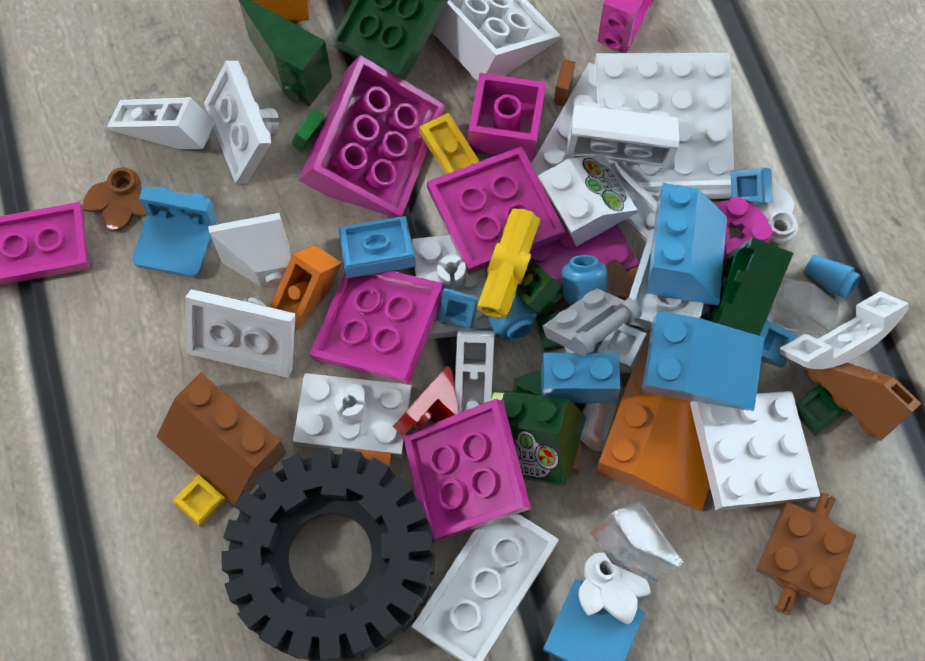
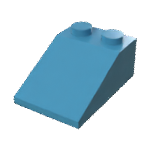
(702, 361)

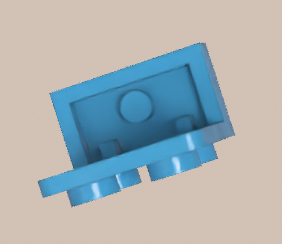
(174, 232)

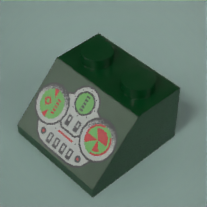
(544, 435)

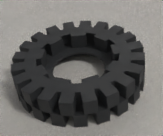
(261, 543)

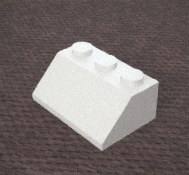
(623, 135)

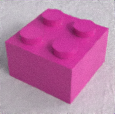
(506, 115)

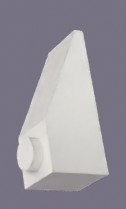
(164, 121)
(474, 368)

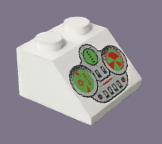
(587, 196)

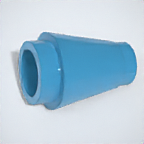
(833, 276)

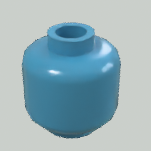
(582, 276)
(517, 323)

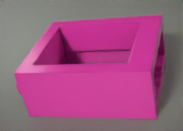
(621, 22)

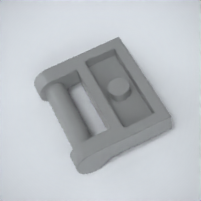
(590, 321)

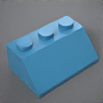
(687, 246)

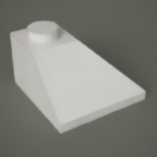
(254, 248)

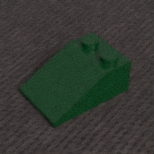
(290, 52)

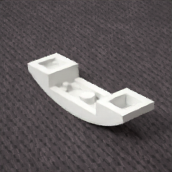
(872, 323)

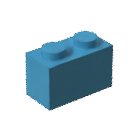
(581, 378)

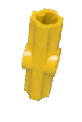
(508, 263)

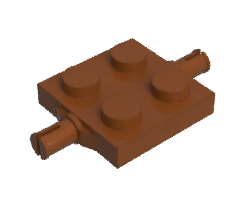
(806, 553)

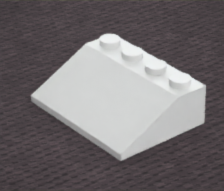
(493, 34)

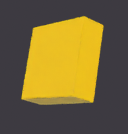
(199, 500)

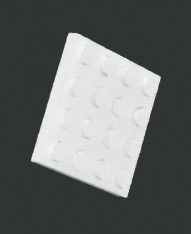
(686, 88)

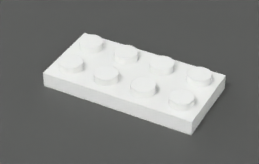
(485, 587)

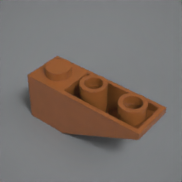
(870, 396)

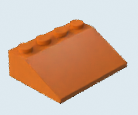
(655, 444)

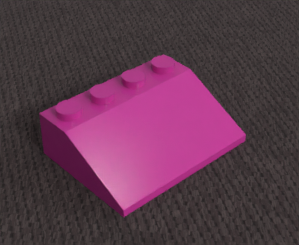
(371, 140)

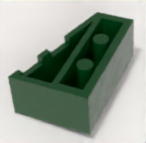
(750, 285)

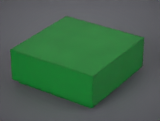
(308, 129)

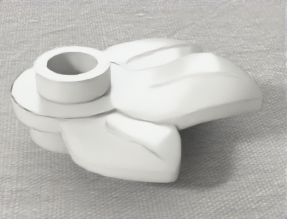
(780, 213)
(614, 591)

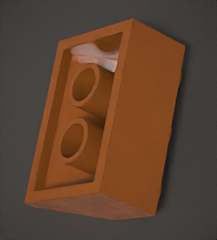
(219, 438)

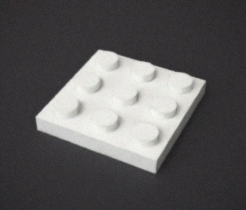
(755, 453)

